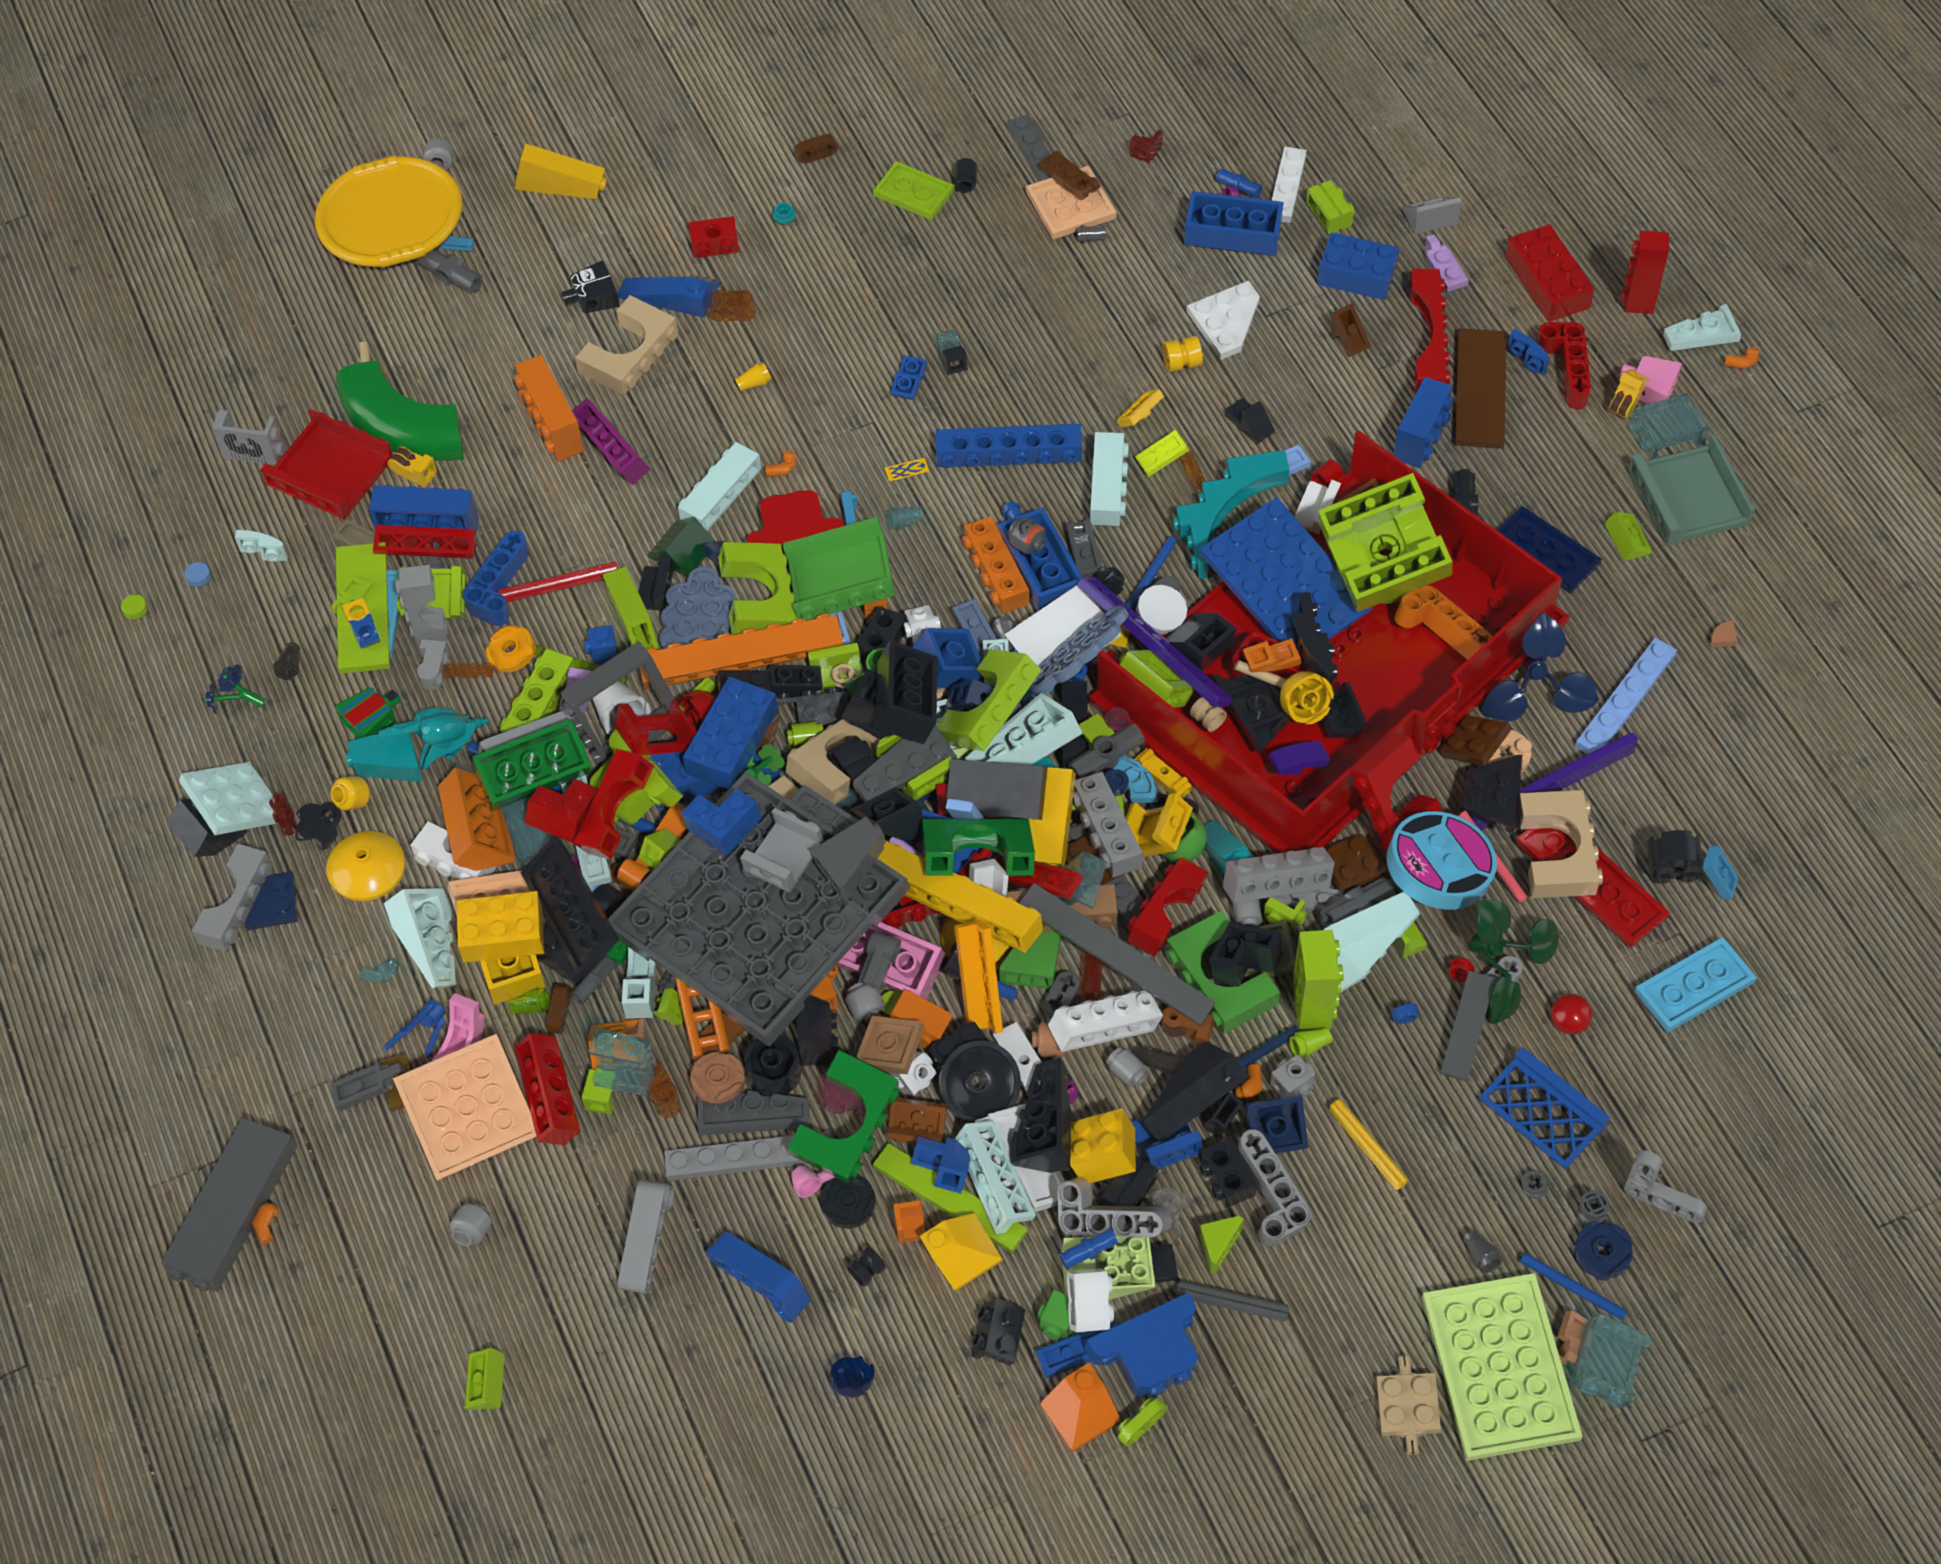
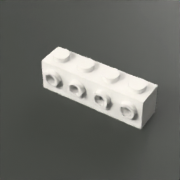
(1104, 1020)

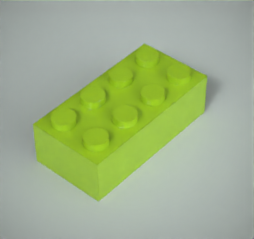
(1317, 980)

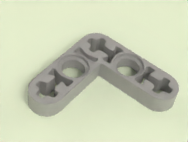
(1643, 1187)

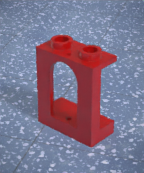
(635, 730)

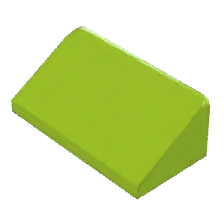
(1627, 536)
(484, 1379)

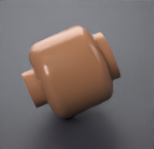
(1046, 1042)

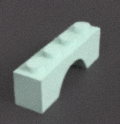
(639, 987)

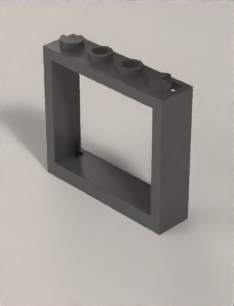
(603, 678)

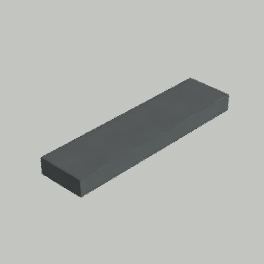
(1467, 1026)

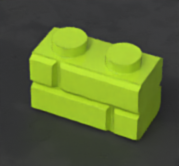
(1330, 206)

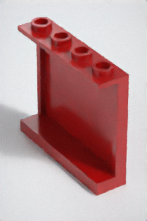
(329, 465)

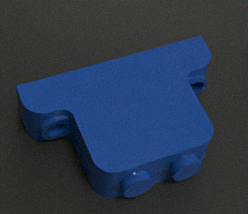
(1150, 1347)

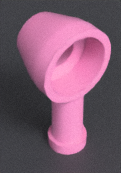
(807, 1181)

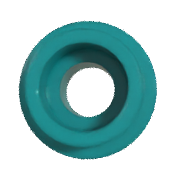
(783, 213)

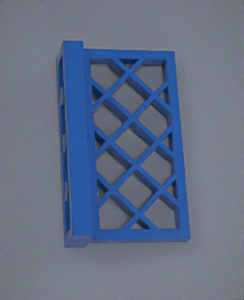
(1559, 1090)

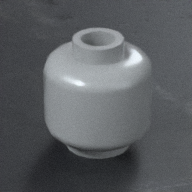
(439, 152)
(864, 1001)
(470, 1224)

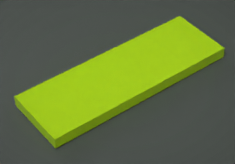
(363, 564)

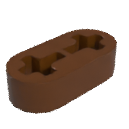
(816, 148)
(558, 1009)

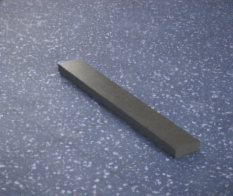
(1119, 955)

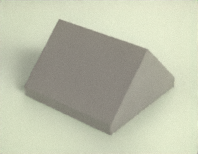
(1433, 214)

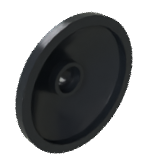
(997, 1075)

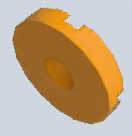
(515, 659)

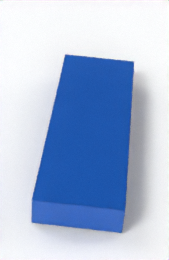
(1066, 1353)

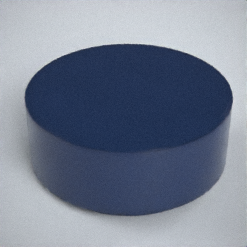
(1118, 781)

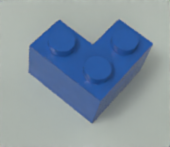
(723, 825)

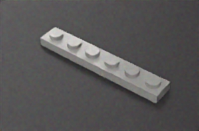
(730, 1158)

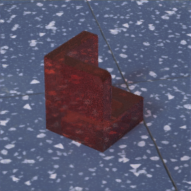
(1146, 148)

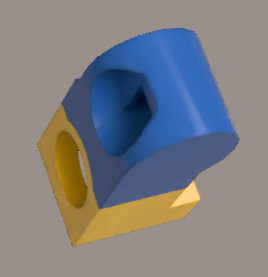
(361, 623)

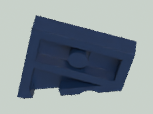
(274, 903)

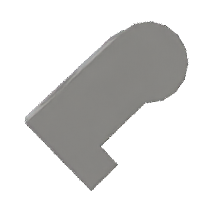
(435, 656)

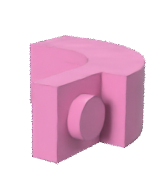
(464, 1026)

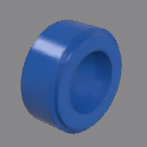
(1405, 1013)

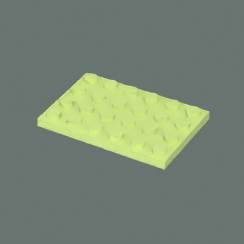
(1501, 1367)

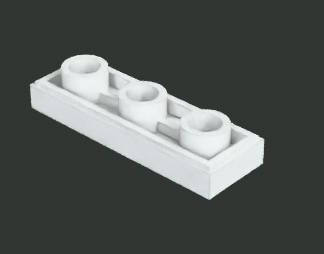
(1021, 1050)

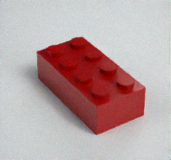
(1549, 273)

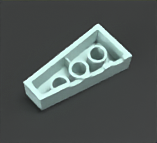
(1031, 734)

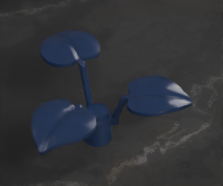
(1541, 640)

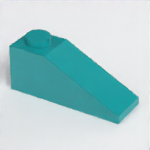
(1223, 846)

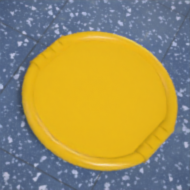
(388, 211)

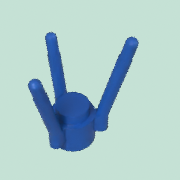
(428, 1016)

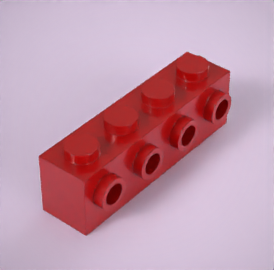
(1645, 271)

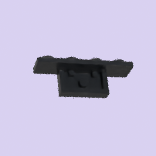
(820, 708)

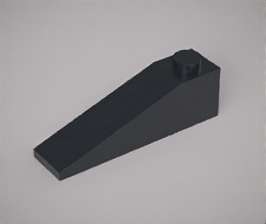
(554, 956)
(1195, 1086)
(1045, 1123)

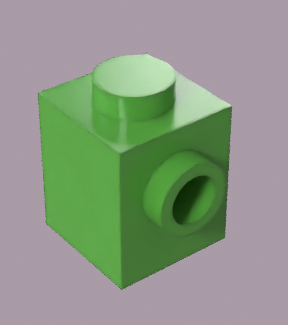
(1054, 1316)

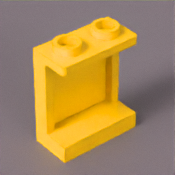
(1159, 828)

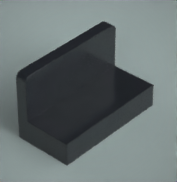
(655, 584)

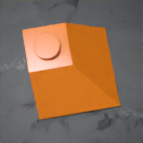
(1080, 1408)

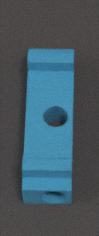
(849, 504)

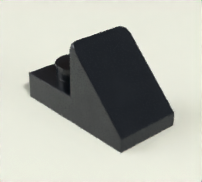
(1250, 420)

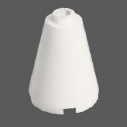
(609, 700)

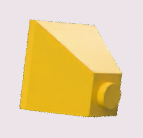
(961, 1249)

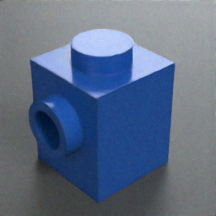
(601, 644)

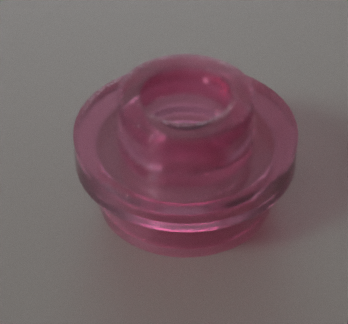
(1117, 718)

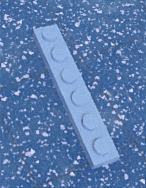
(1626, 696)

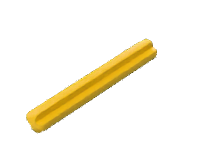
(1368, 1144)

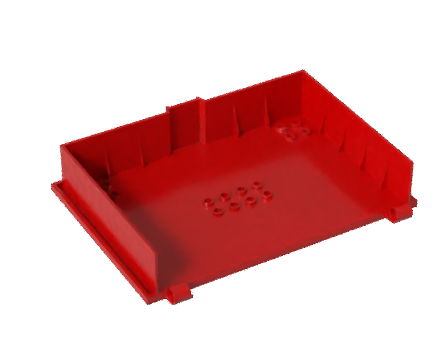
(1400, 675)

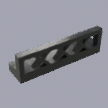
(1076, 700)

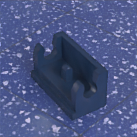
(967, 694)

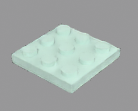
(230, 797)

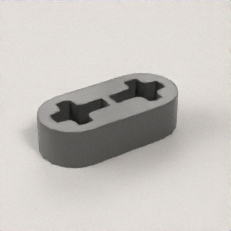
(1056, 992)

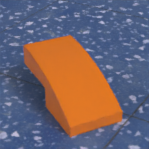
(1272, 658)

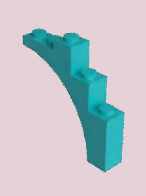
(1242, 480)

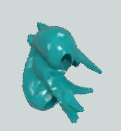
(440, 729)

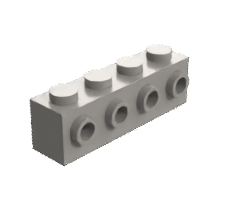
(1107, 824)
(1278, 874)

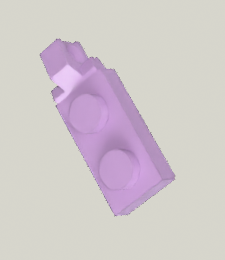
(1441, 258)

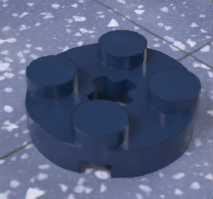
(1599, 1265)

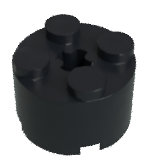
(1675, 856)
(774, 1067)

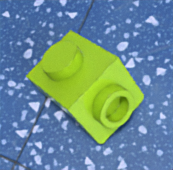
(1277, 911)

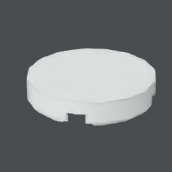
(1162, 608)

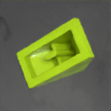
(1218, 1239)

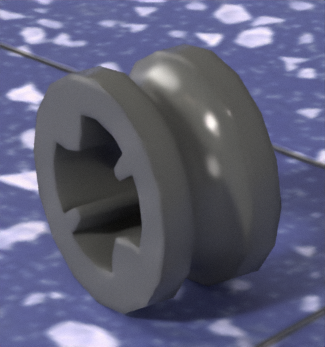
(1534, 1175)

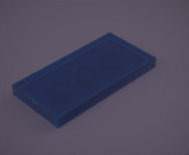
(1551, 547)

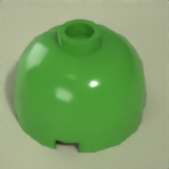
(1191, 842)

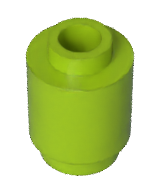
(802, 732)

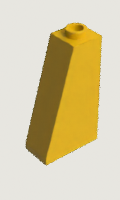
(558, 174)
(1052, 832)

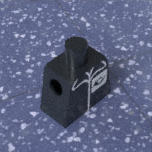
(592, 289)

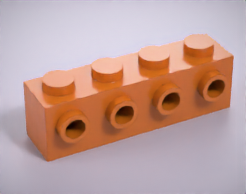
(996, 565)

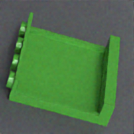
(839, 569)

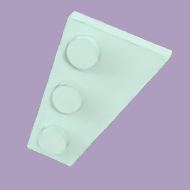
(1705, 331)

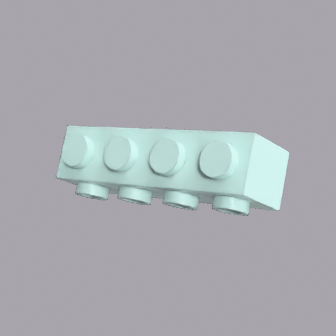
(1107, 479)
(721, 485)

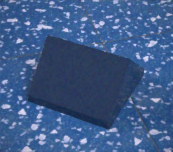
(1280, 1122)

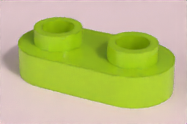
(1134, 1428)

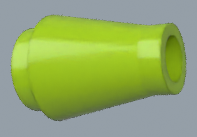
(1308, 1042)

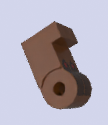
(1177, 1025)

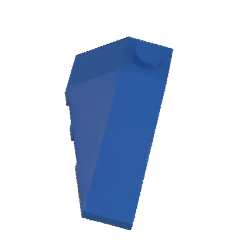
(674, 293)

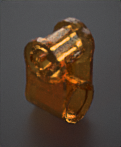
(733, 304)
(662, 1089)

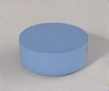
(197, 574)

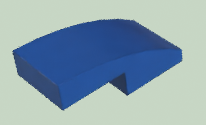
(1535, 357)
(909, 377)

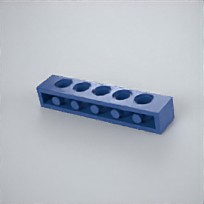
(1008, 445)

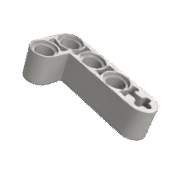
(1267, 1184)
(1114, 1215)
(644, 1234)

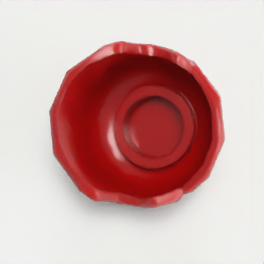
(1571, 1014)

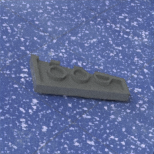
(902, 765)
(752, 1113)

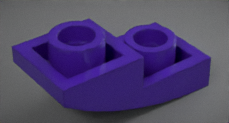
(1293, 758)

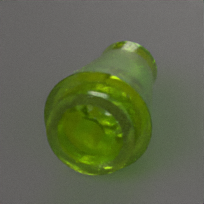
(531, 1002)

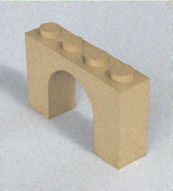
(623, 370)
(812, 768)
(1568, 813)

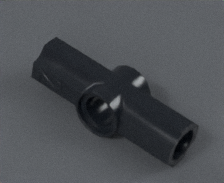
(1464, 490)

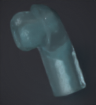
(382, 973)

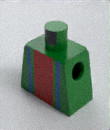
(368, 712)

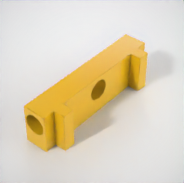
(1172, 781)

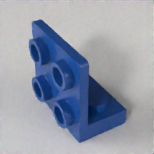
(1176, 1148)

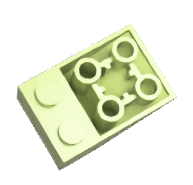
(1127, 1264)

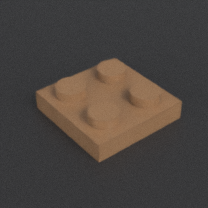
(890, 1044)

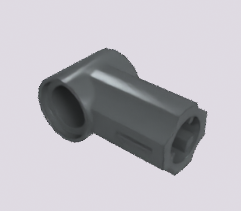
(881, 952)

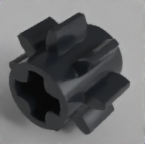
(1111, 578)

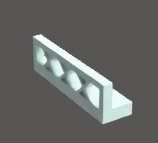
(987, 1175)

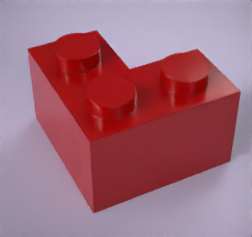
(560, 813)

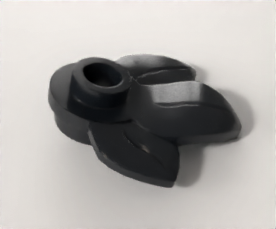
(316, 826)

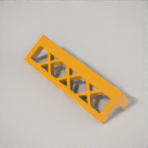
(978, 975)

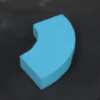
(1141, 783)

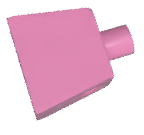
(1662, 376)

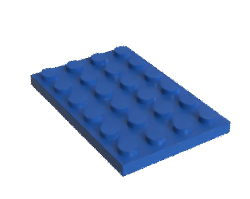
(1271, 562)

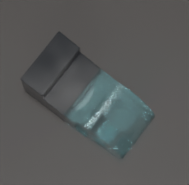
(951, 350)

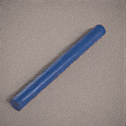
(1152, 571)
(1573, 1286)

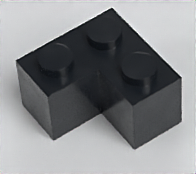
(1242, 949)

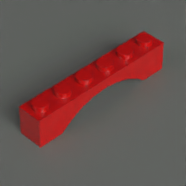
(1426, 296)

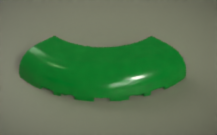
(395, 418)

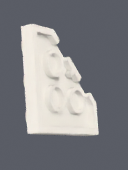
(1226, 318)

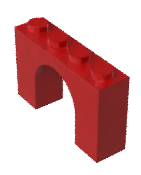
(1375, 779)

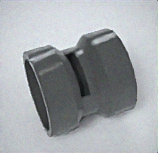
(1590, 1213)

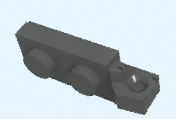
(365, 1085)

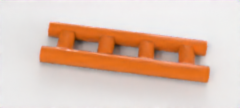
(691, 1018)

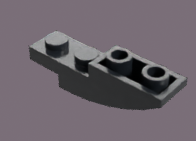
(1310, 642)
(778, 679)

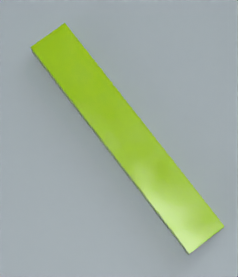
(921, 1181)

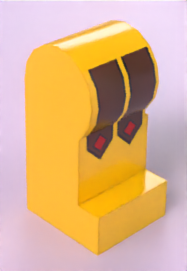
(1628, 393)
(412, 466)

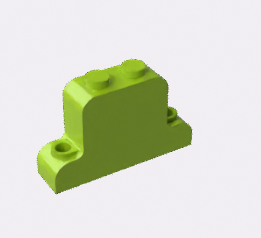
(657, 790)

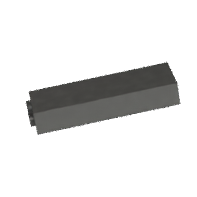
(227, 1204)

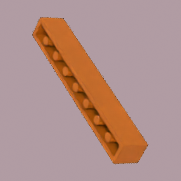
(744, 651)

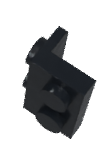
(1345, 715)
(998, 1331)

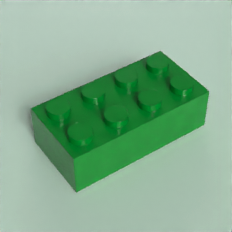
(520, 766)

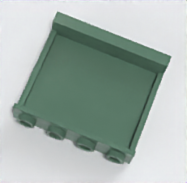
(1692, 493)

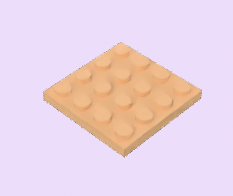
(466, 1107)

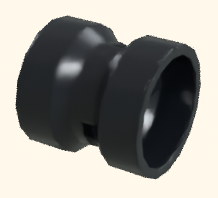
(866, 1266)

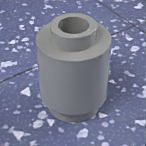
(1248, 912)
(1127, 1067)

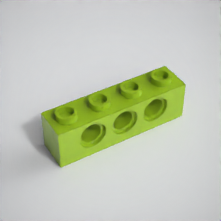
(550, 665)

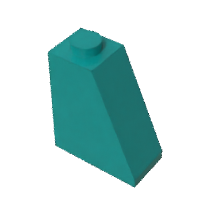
(384, 757)

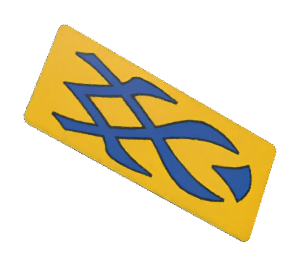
(906, 469)

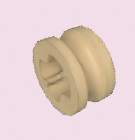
(842, 669)

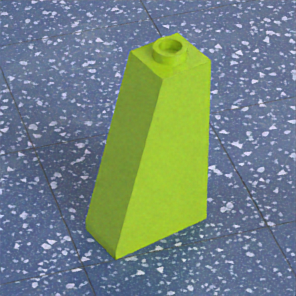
(630, 608)

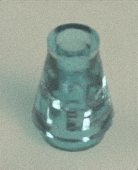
(901, 517)

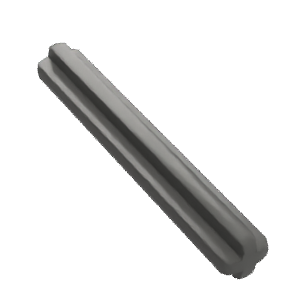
(1233, 1301)

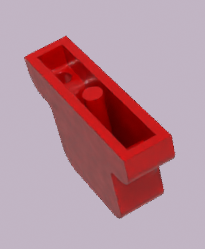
(791, 518)

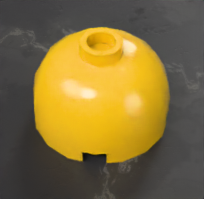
(1306, 697)

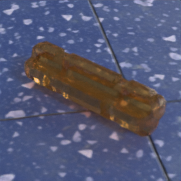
(1193, 470)
(468, 670)

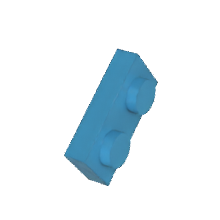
(1720, 872)

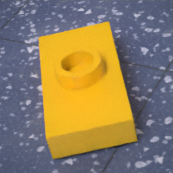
(1140, 408)

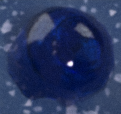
(851, 1376)

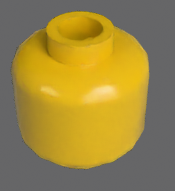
(350, 793)

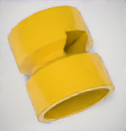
(1183, 353)

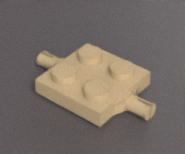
(1408, 1405)

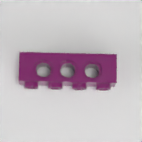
(610, 441)

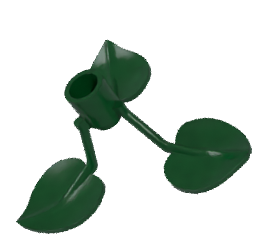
(1494, 920)

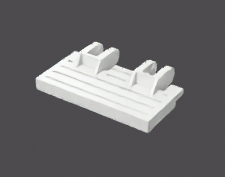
(1038, 1185)

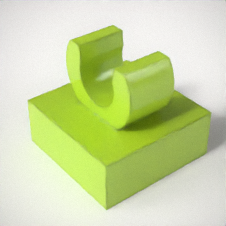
(670, 1007)

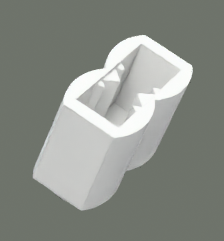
(1088, 1300)

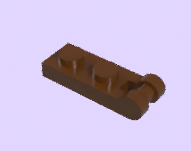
(1069, 175)

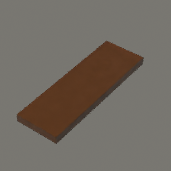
(1480, 388)

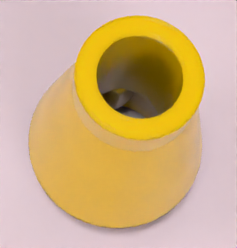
(754, 377)

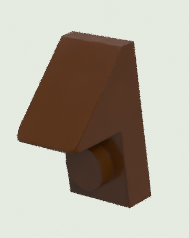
(1349, 328)

